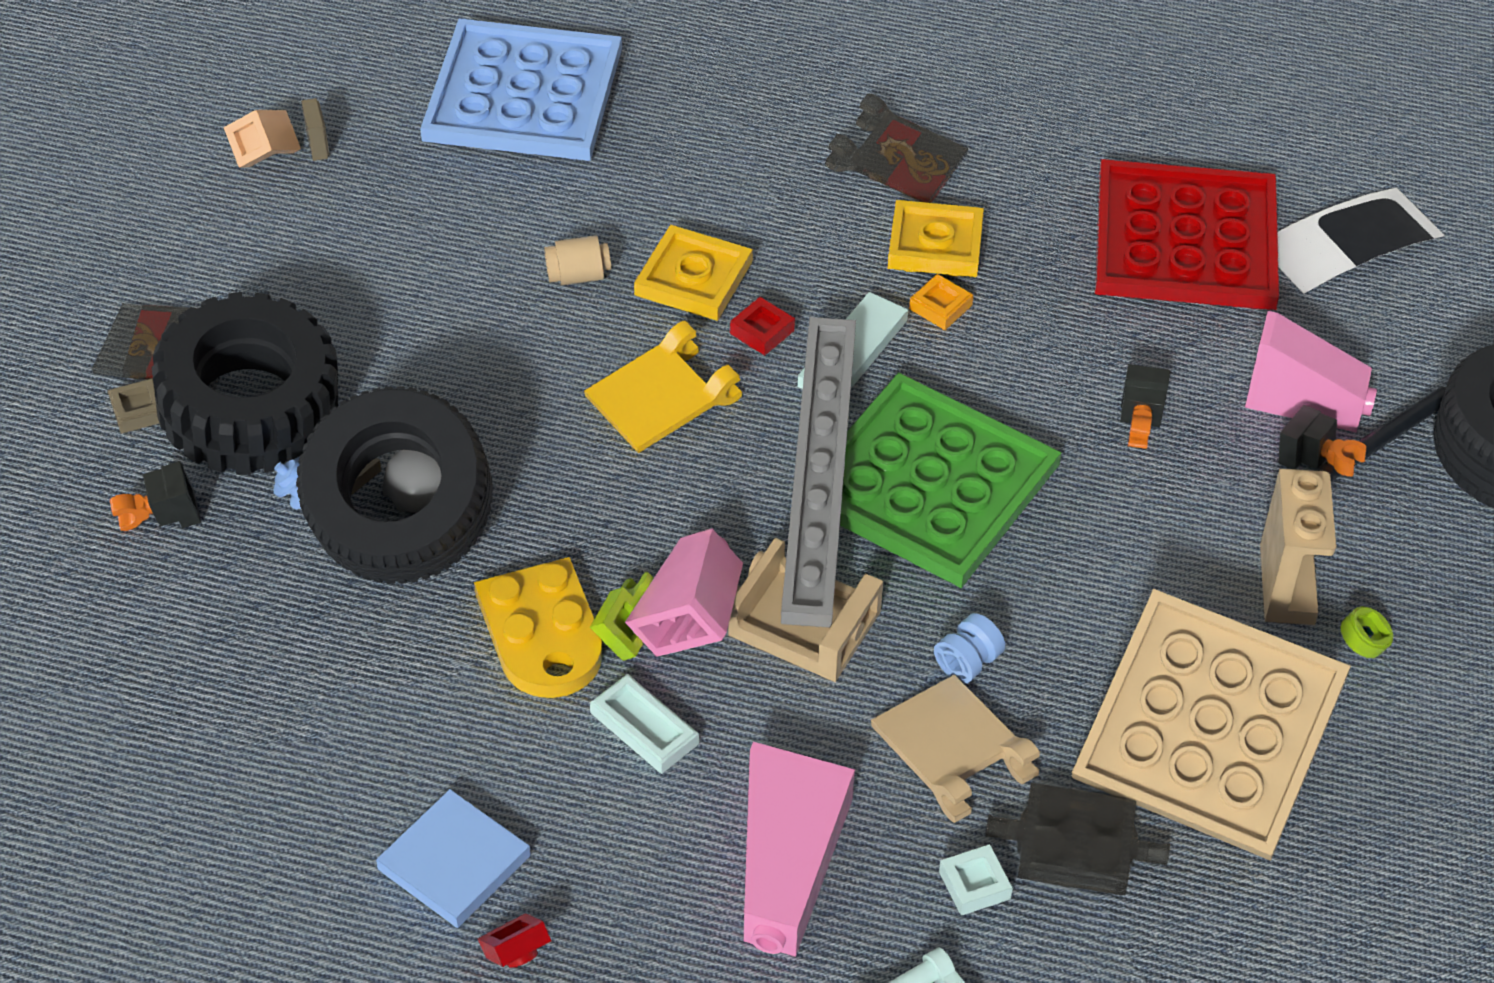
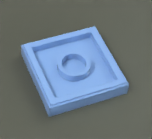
(453, 858)

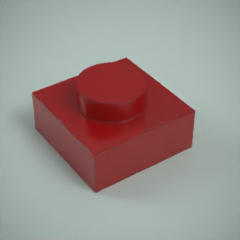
(762, 326)
(515, 941)

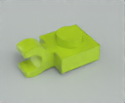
(611, 618)

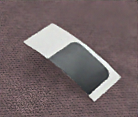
(1350, 236)

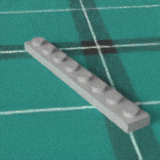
(819, 474)

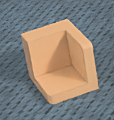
(261, 136)

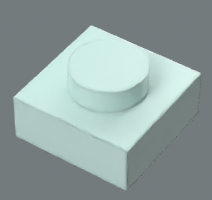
(975, 879)

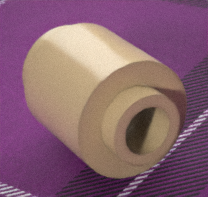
(577, 260)

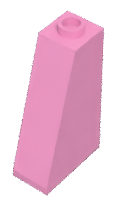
(791, 837)

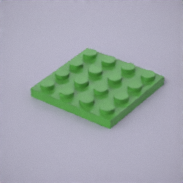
(937, 478)

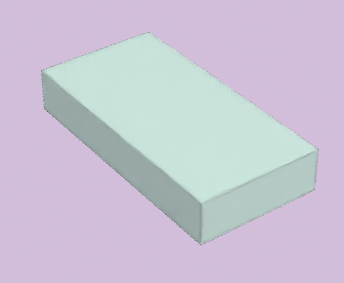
(644, 723)

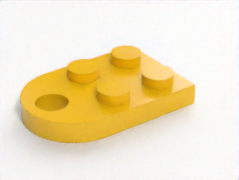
(538, 622)

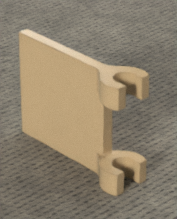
(951, 736)

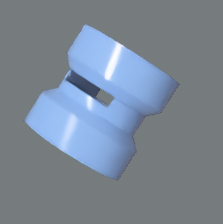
(973, 644)

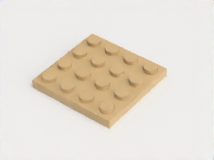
(1211, 723)

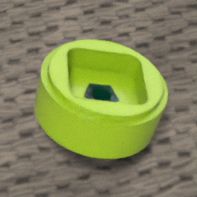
(1366, 632)

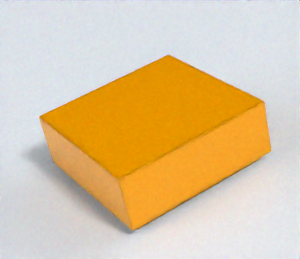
(941, 302)

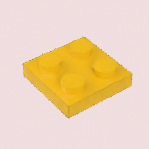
(935, 238)
(693, 272)

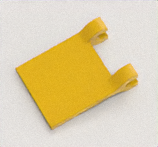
(661, 390)

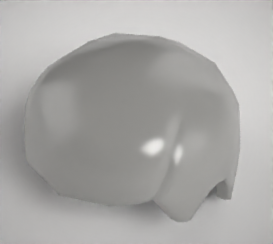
(411, 480)

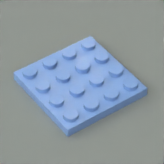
(522, 89)

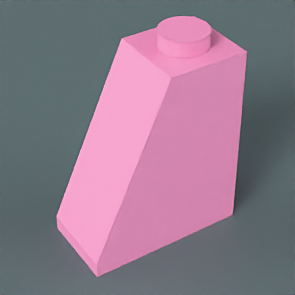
(1302, 370)
(689, 596)

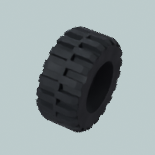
(234, 337)

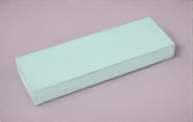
(875, 327)

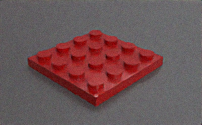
(1187, 235)

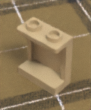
(1296, 530)
(820, 650)

